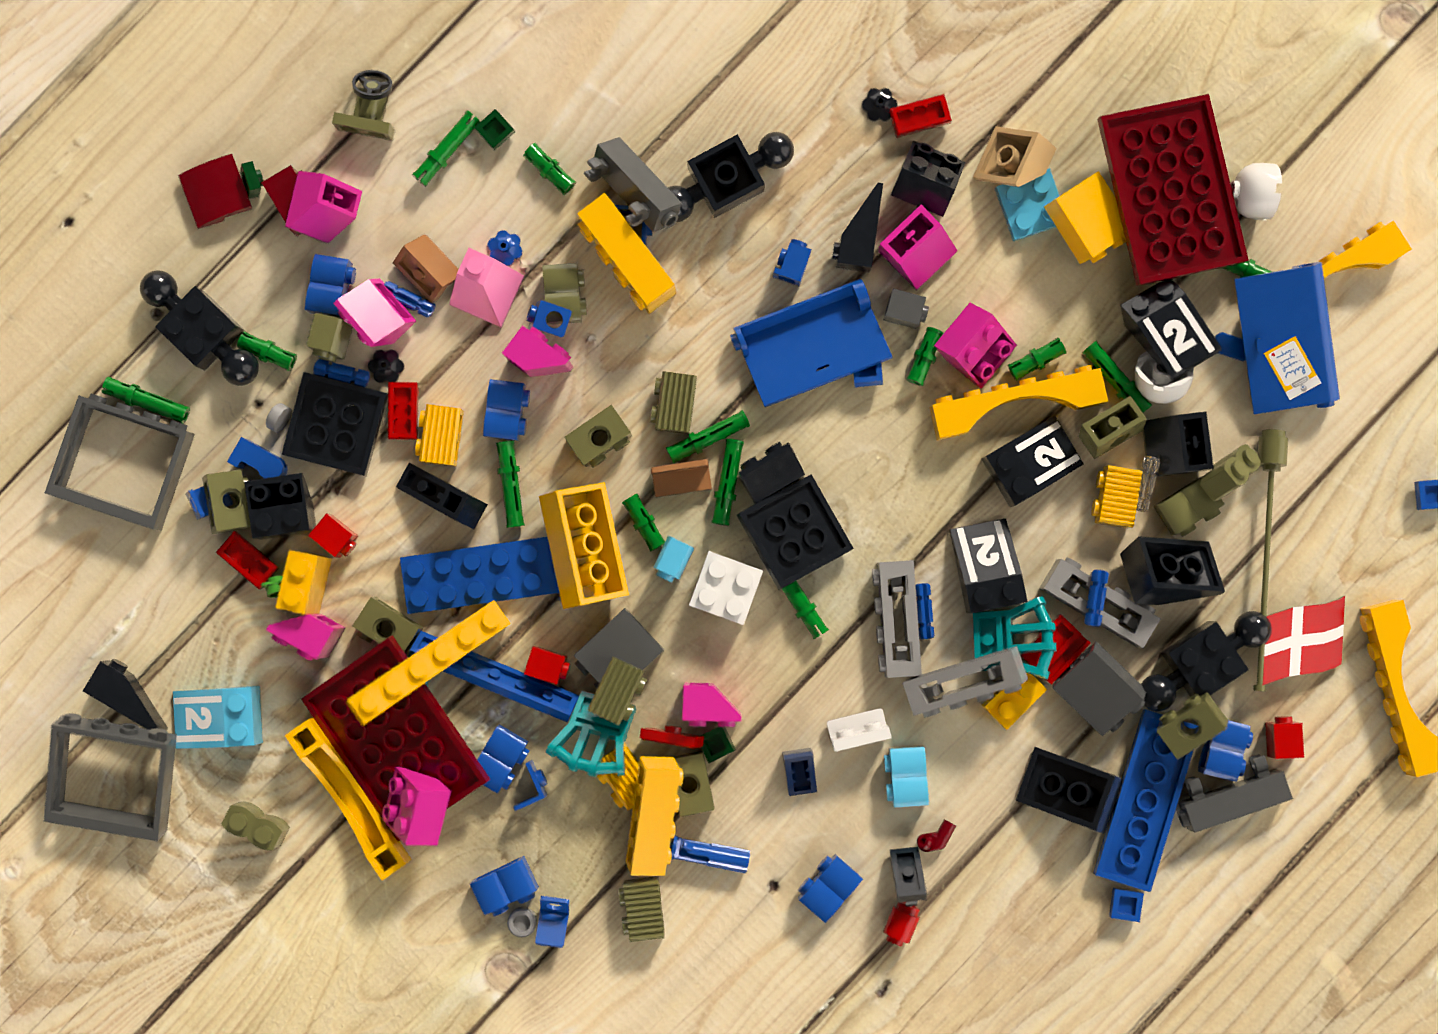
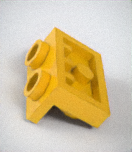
(1011, 706)

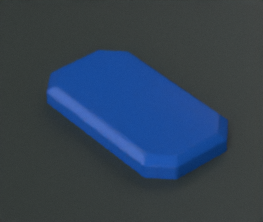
(1231, 346)

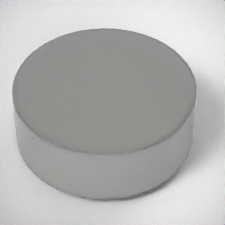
(278, 417)
(522, 922)

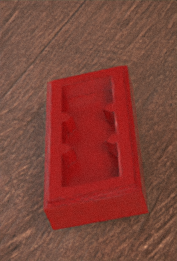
(920, 116)
(402, 410)
(247, 559)
(673, 736)

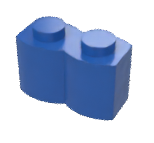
(328, 282)
(505, 410)
(1224, 753)
(500, 756)
(504, 885)
(829, 887)

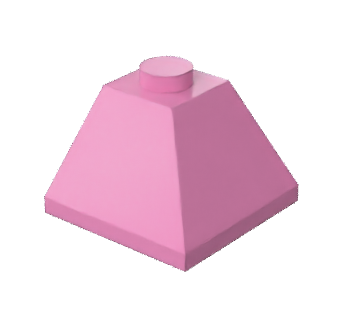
(485, 287)

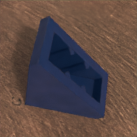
(800, 771)

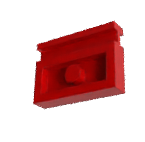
(1069, 646)

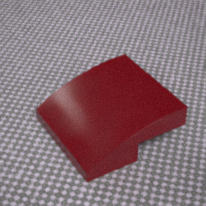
(214, 191)

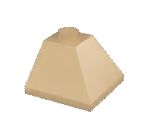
(1014, 157)

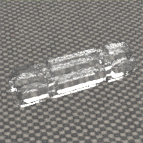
(1148, 479)

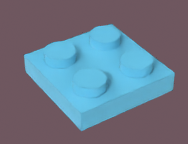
(1025, 206)

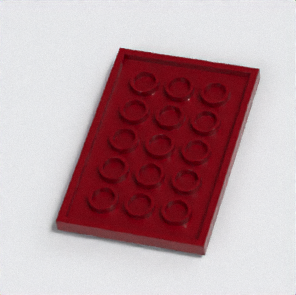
(1172, 189)
(406, 735)

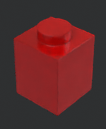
(334, 536)
(547, 665)
(1284, 738)

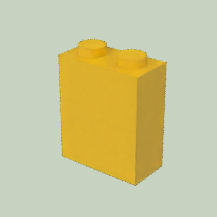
(1088, 219)
(303, 582)

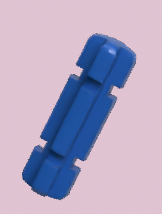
(411, 300)
(341, 373)
(1096, 598)
(924, 611)

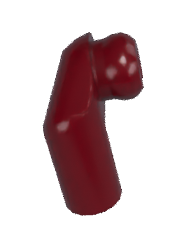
(936, 840)

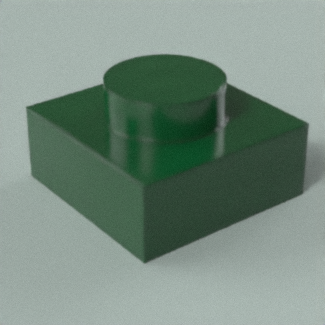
(494, 129)
(251, 179)
(717, 744)

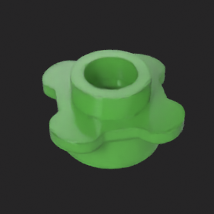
(273, 586)

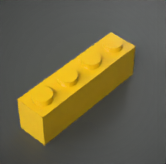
(653, 816)

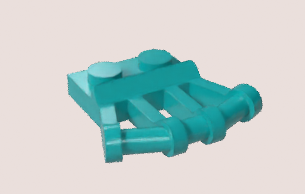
(995, 633)
(590, 724)

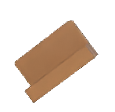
(426, 267)
(681, 478)

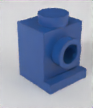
(793, 262)

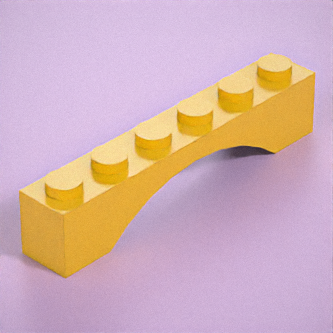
(1373, 252)
(1075, 391)
(1387, 632)
(427, 663)
(374, 836)

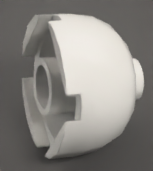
(1256, 190)
(1156, 384)

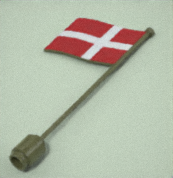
(1303, 636)

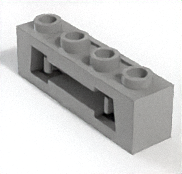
(884, 607)
(1141, 626)
(921, 696)

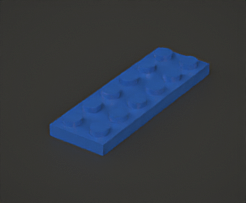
(478, 575)
(1143, 808)

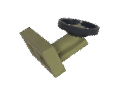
(368, 108)

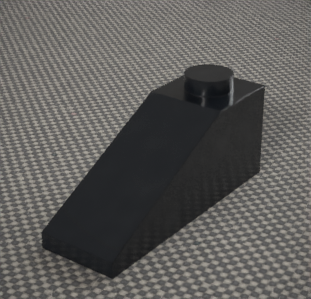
(858, 240)
(441, 496)
(123, 693)

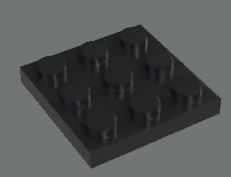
(335, 424)
(795, 532)

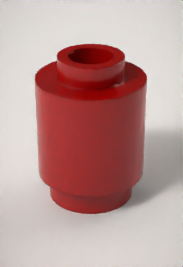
(901, 924)

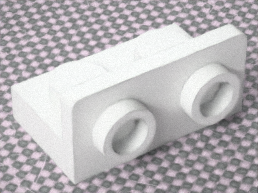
(858, 729)

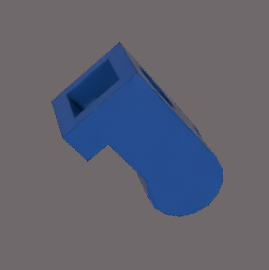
(257, 457)

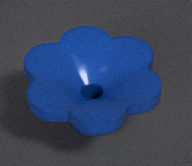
(510, 252)

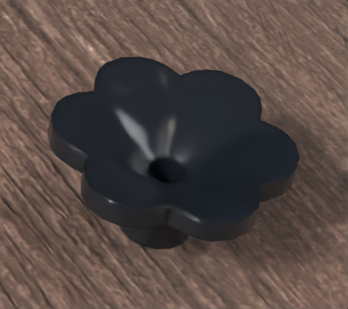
(878, 110)
(390, 371)

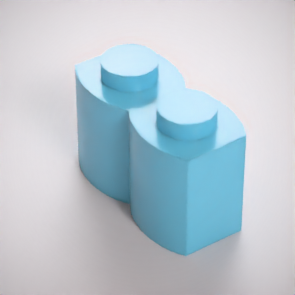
(673, 559)
(908, 776)

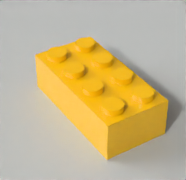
(626, 252)
(583, 545)

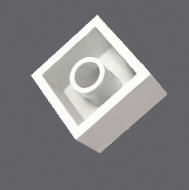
(726, 588)

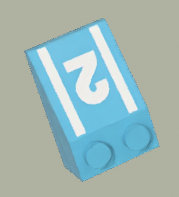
(218, 717)

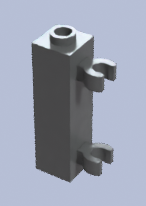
(635, 184)
(1233, 800)

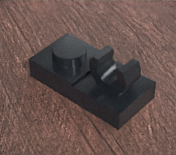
(908, 875)

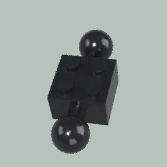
(729, 175)
(199, 328)
(1205, 660)

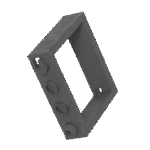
(71, 445)
(99, 818)

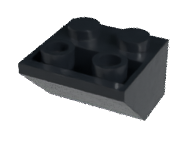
(928, 178)
(1179, 443)
(771, 472)
(279, 506)

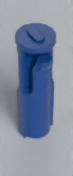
(710, 854)

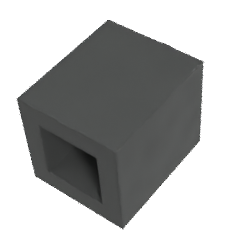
(906, 309)

